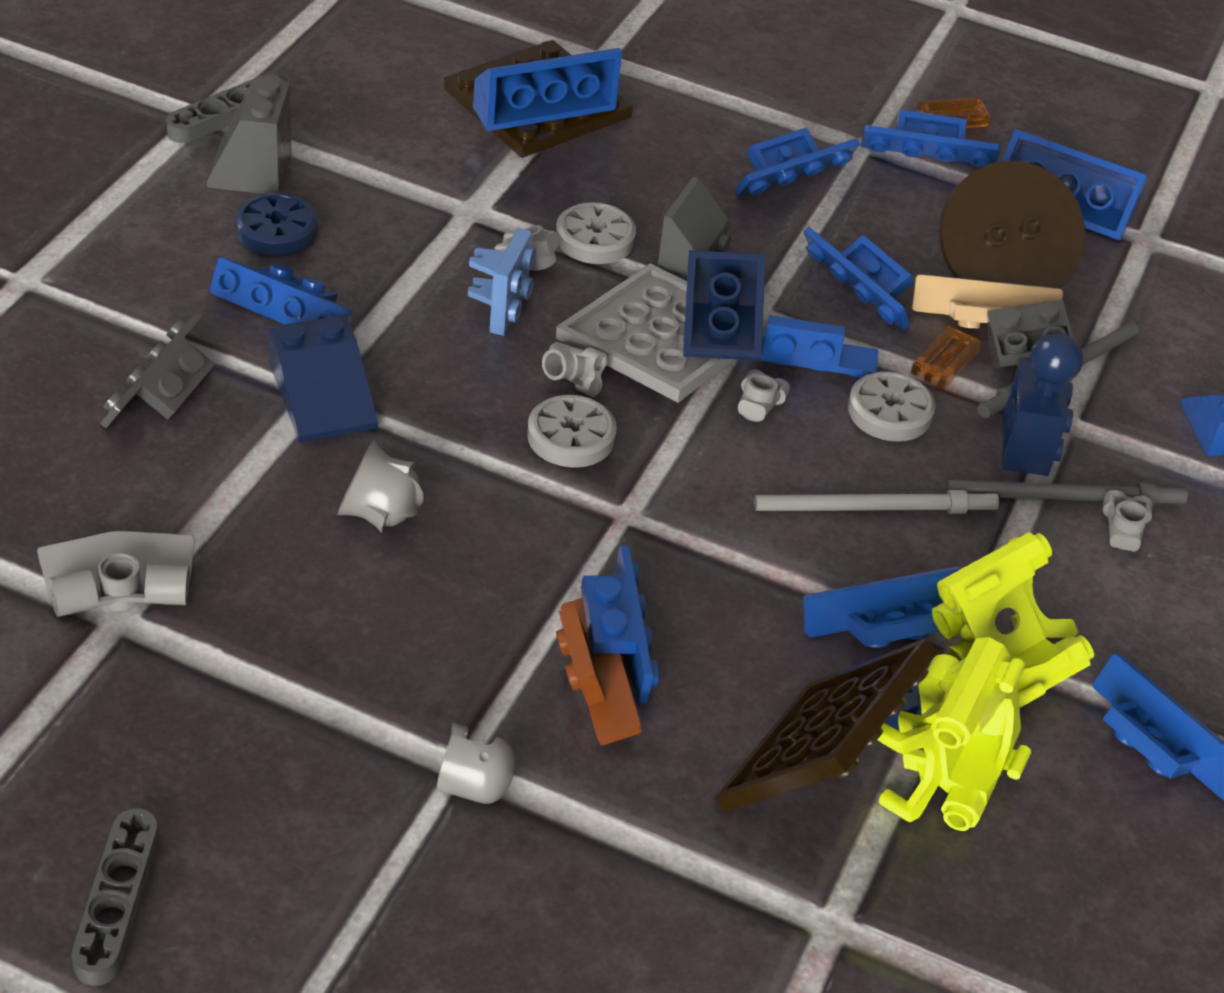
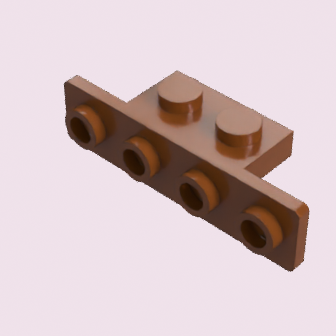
(599, 678)

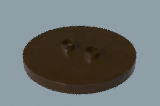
(1012, 227)

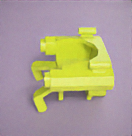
(1005, 581)
(965, 734)

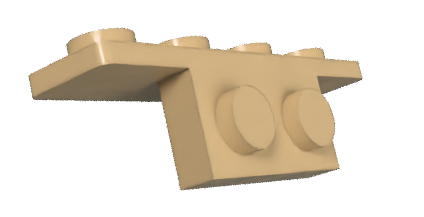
(971, 299)

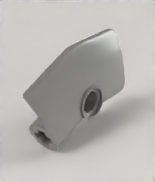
(117, 571)

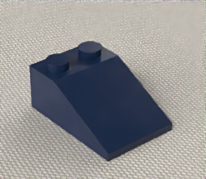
(724, 305)
(321, 378)

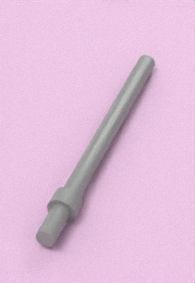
(954, 502)

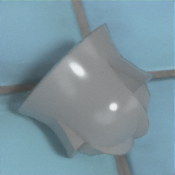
(382, 490)

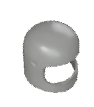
(475, 769)

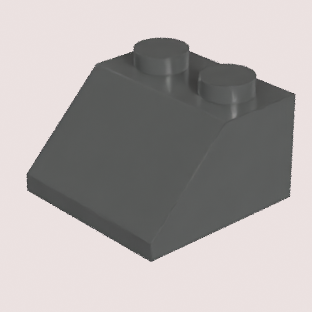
(692, 224)

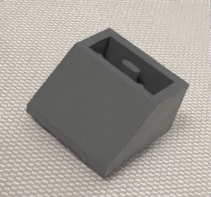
(1018, 328)

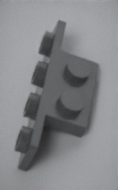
(170, 376)

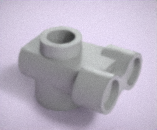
(543, 241)
(575, 365)
(761, 395)
(1126, 518)

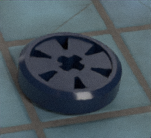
(276, 224)

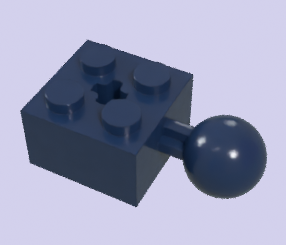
(1038, 405)

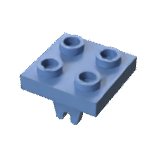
(509, 281)

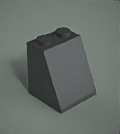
(257, 141)

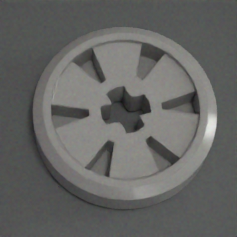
(595, 233)
(891, 406)
(571, 431)

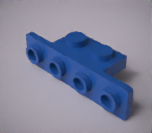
(930, 136)
(788, 157)
(869, 272)
(275, 292)
(815, 347)
(877, 609)
(616, 620)
(1159, 726)

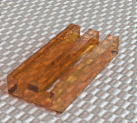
(964, 108)
(935, 372)

